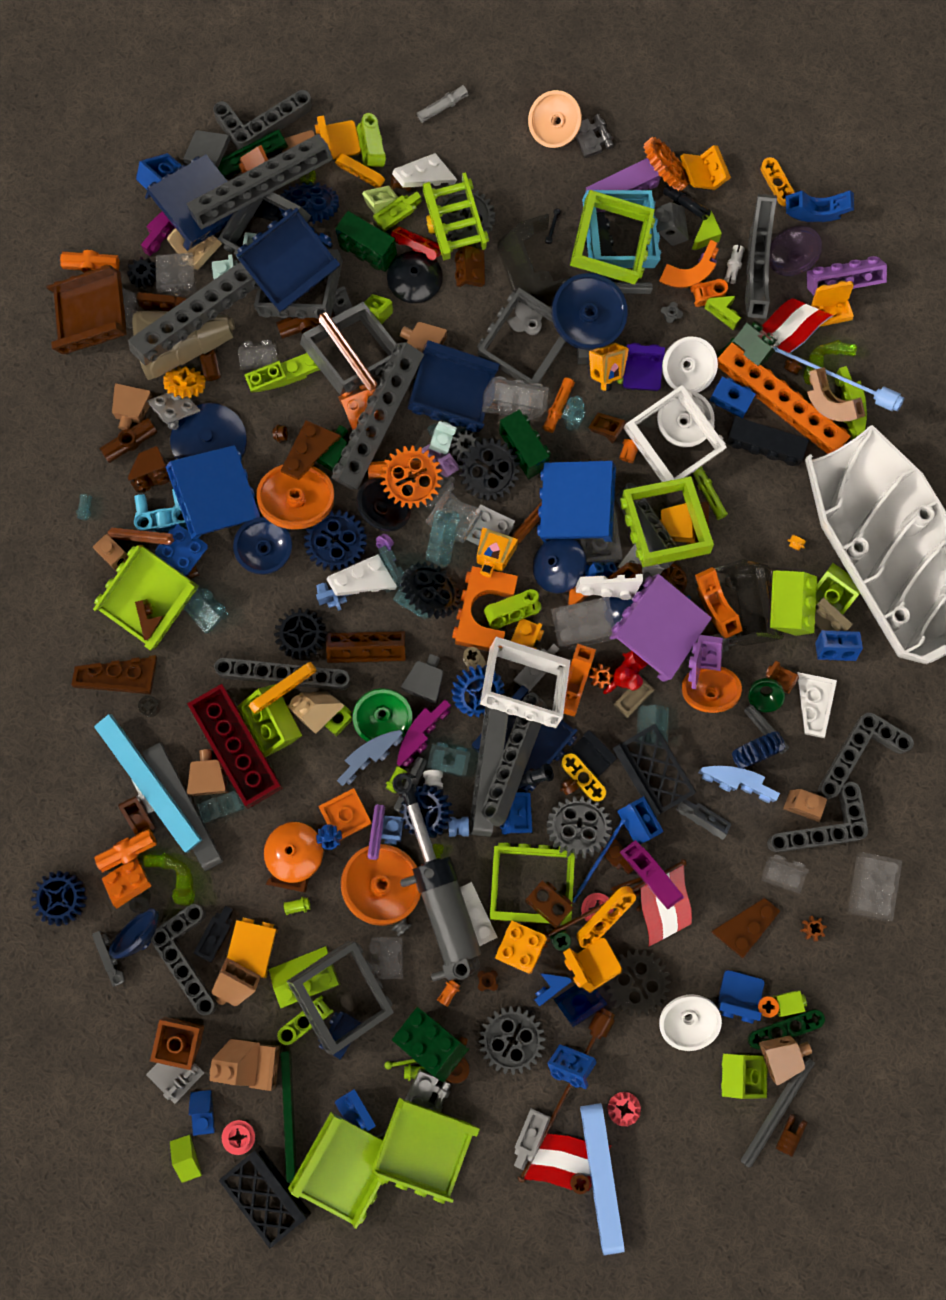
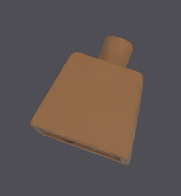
(423, 333)
(130, 405)
(110, 551)
(206, 776)
(805, 804)
(234, 983)
(784, 1057)

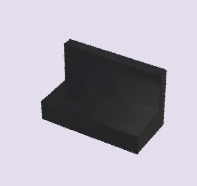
(594, 753)

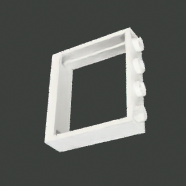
(696, 413)
(535, 659)

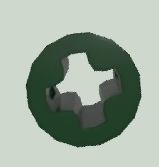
(561, 945)

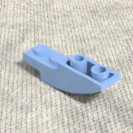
(732, 777)

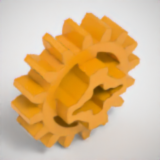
(184, 382)

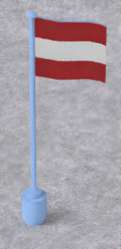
(795, 324)

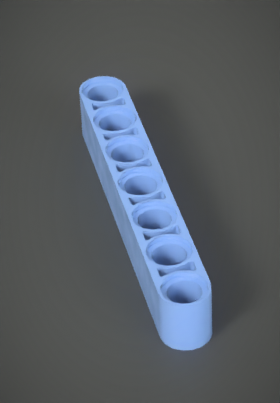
(602, 1179)

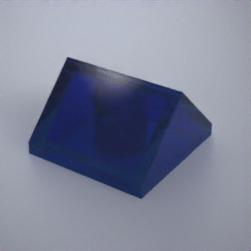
(579, 1004)

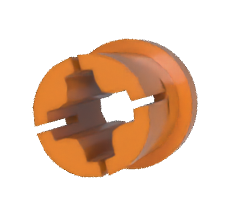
(628, 451)
(772, 1011)

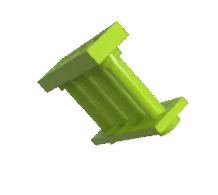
(441, 229)

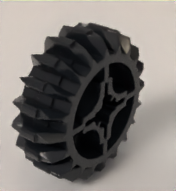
(291, 633)

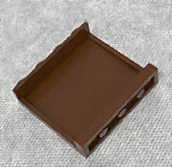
(88, 309)

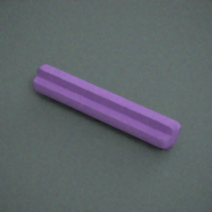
(376, 832)

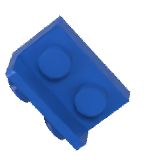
(519, 816)
(571, 1066)
(354, 1111)

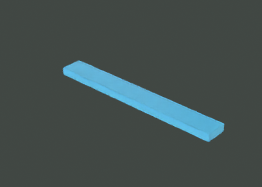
(148, 783)

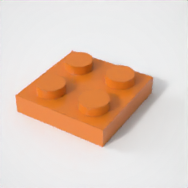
(346, 813)
(126, 882)

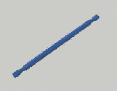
(598, 861)

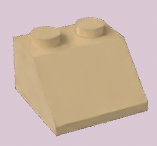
(315, 708)

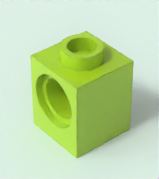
(337, 728)
(790, 1003)

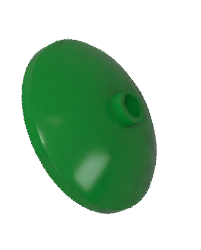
(371, 724)

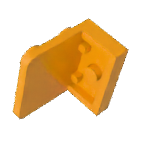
(339, 136)
(706, 170)
(834, 300)
(521, 947)
(593, 965)

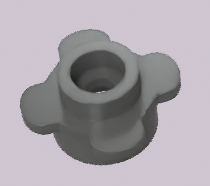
(671, 317)

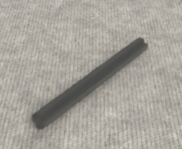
(776, 1114)

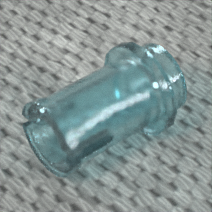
(84, 507)

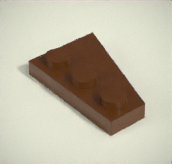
(307, 449)
(746, 928)

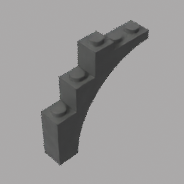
(757, 268)

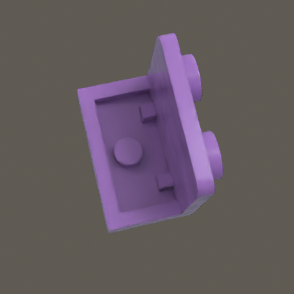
(706, 656)

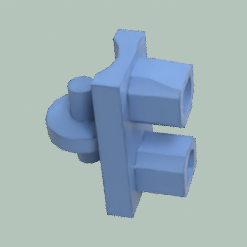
(328, 596)

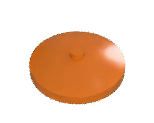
(295, 502)
(374, 886)

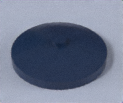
(589, 311)
(208, 431)

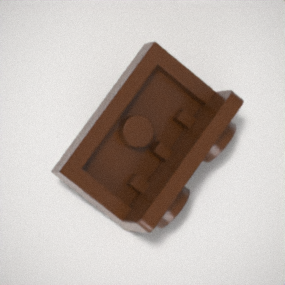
(470, 267)

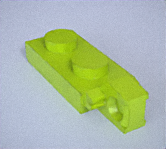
(397, 211)

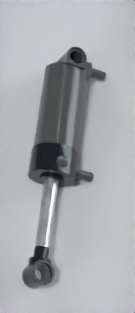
(441, 895)

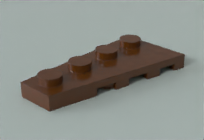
(121, 676)

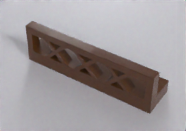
(365, 649)

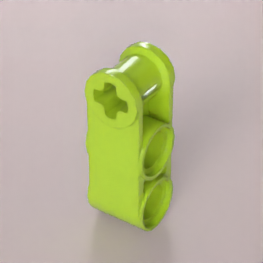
(371, 141)
(512, 609)
(293, 1025)

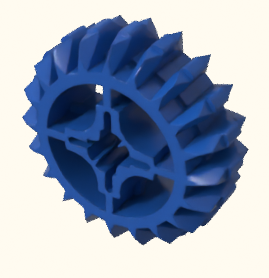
(474, 688)

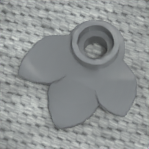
(523, 318)

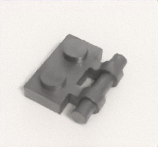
(587, 140)
(424, 1086)

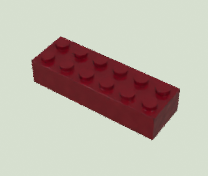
(234, 746)

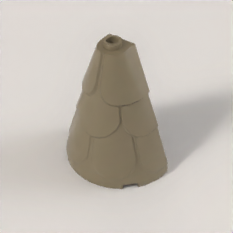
(200, 341)

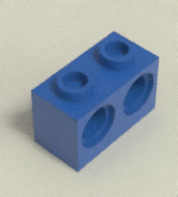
(838, 645)

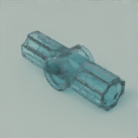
(574, 413)

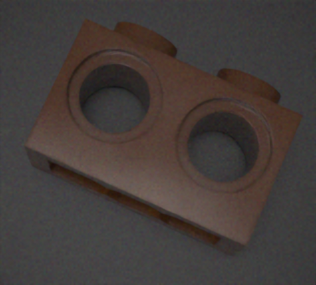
(545, 908)

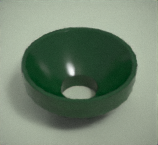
(766, 702)

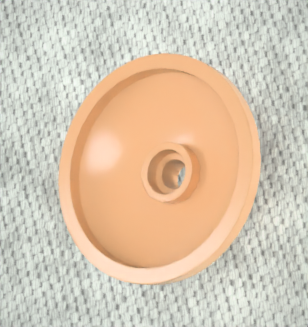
(546, 111)

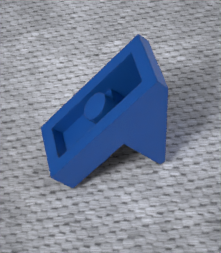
(555, 984)
(202, 1112)

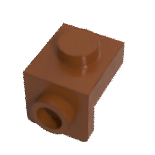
(782, 675)

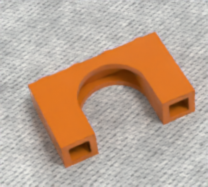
(469, 632)

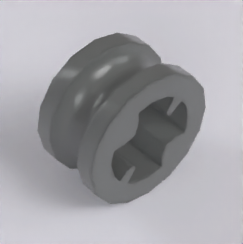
(401, 927)

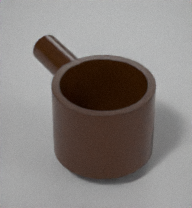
(461, 1071)

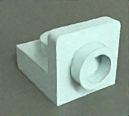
(222, 266)
(442, 437)

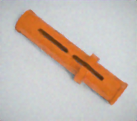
(555, 412)

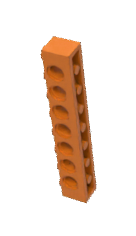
(785, 410)

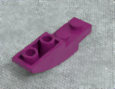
(158, 230)
(415, 740)
(652, 874)

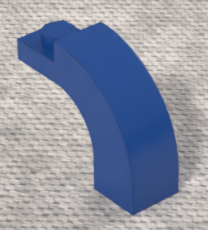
(812, 209)

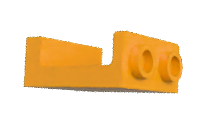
(252, 945)

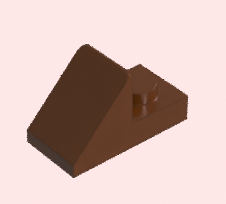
(607, 426)
(147, 623)
(136, 815)

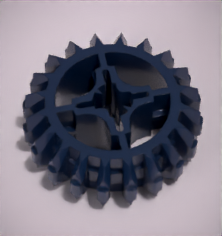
(758, 750)
(432, 825)
(64, 891)

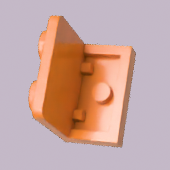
(355, 403)

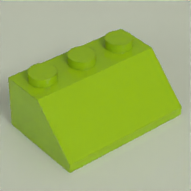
(793, 602)
(271, 727)
(319, 983)

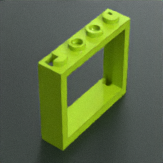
(623, 208)
(696, 513)
(524, 849)

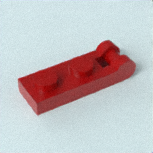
(416, 242)

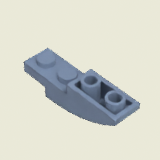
(375, 749)

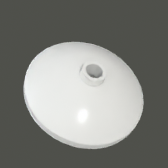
(701, 364)
(677, 433)
(692, 1031)

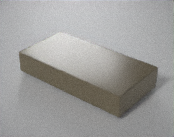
(633, 699)

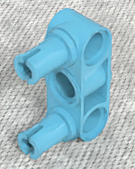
(160, 519)

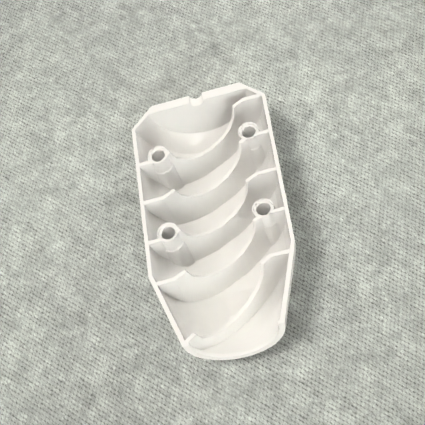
(888, 538)

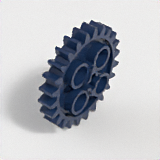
(315, 199)
(346, 528)

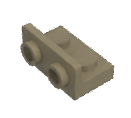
(829, 618)

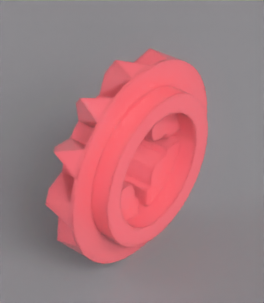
(590, 901)
(615, 1113)
(232, 1145)

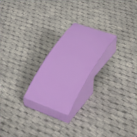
(446, 462)

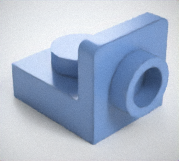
(392, 830)

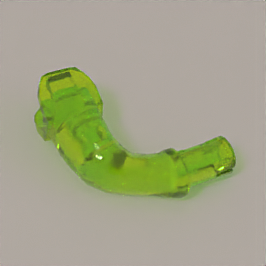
(817, 355)
(184, 892)

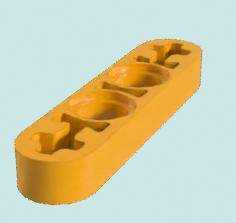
(282, 687)
(622, 900)

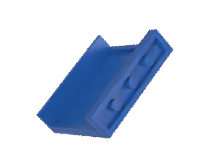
(212, 491)
(577, 500)

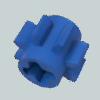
(329, 837)

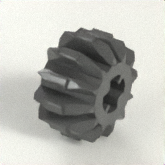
(458, 443)

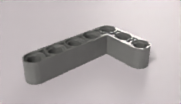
(263, 121)
(856, 750)
(827, 831)
(181, 959)

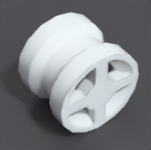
(433, 778)

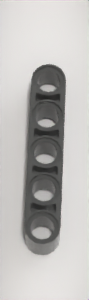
(653, 530)

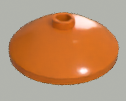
(714, 691)
(305, 854)

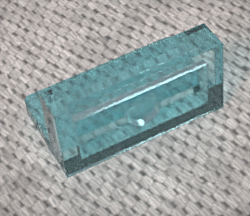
(652, 715)

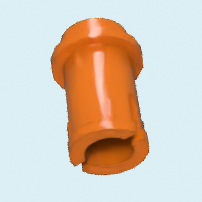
(448, 993)

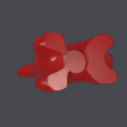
(627, 674)

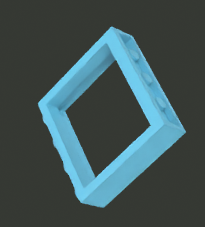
(640, 197)

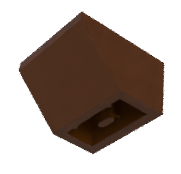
(148, 470)

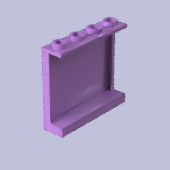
(661, 626)

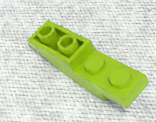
(281, 374)
(851, 392)

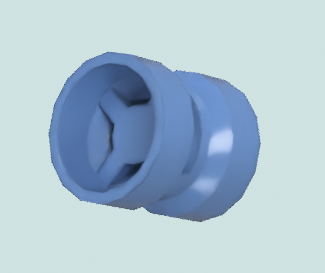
(459, 827)

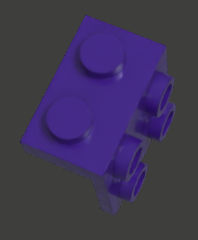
(643, 367)

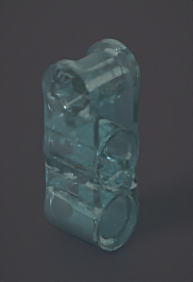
(442, 538)

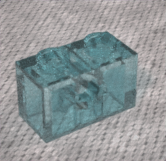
(456, 768)

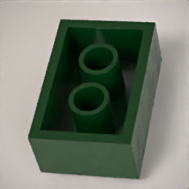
(366, 241)
(525, 443)
(430, 1044)

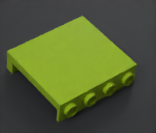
(143, 578)
(423, 1150)
(339, 1170)

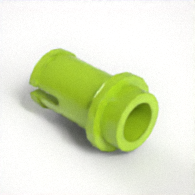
(398, 770)
(297, 906)
(411, 1071)

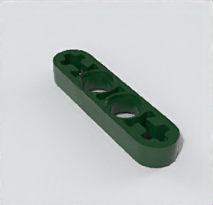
(784, 1025)

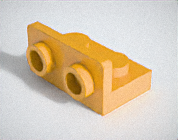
(527, 633)

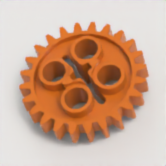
(666, 163)
(403, 460)

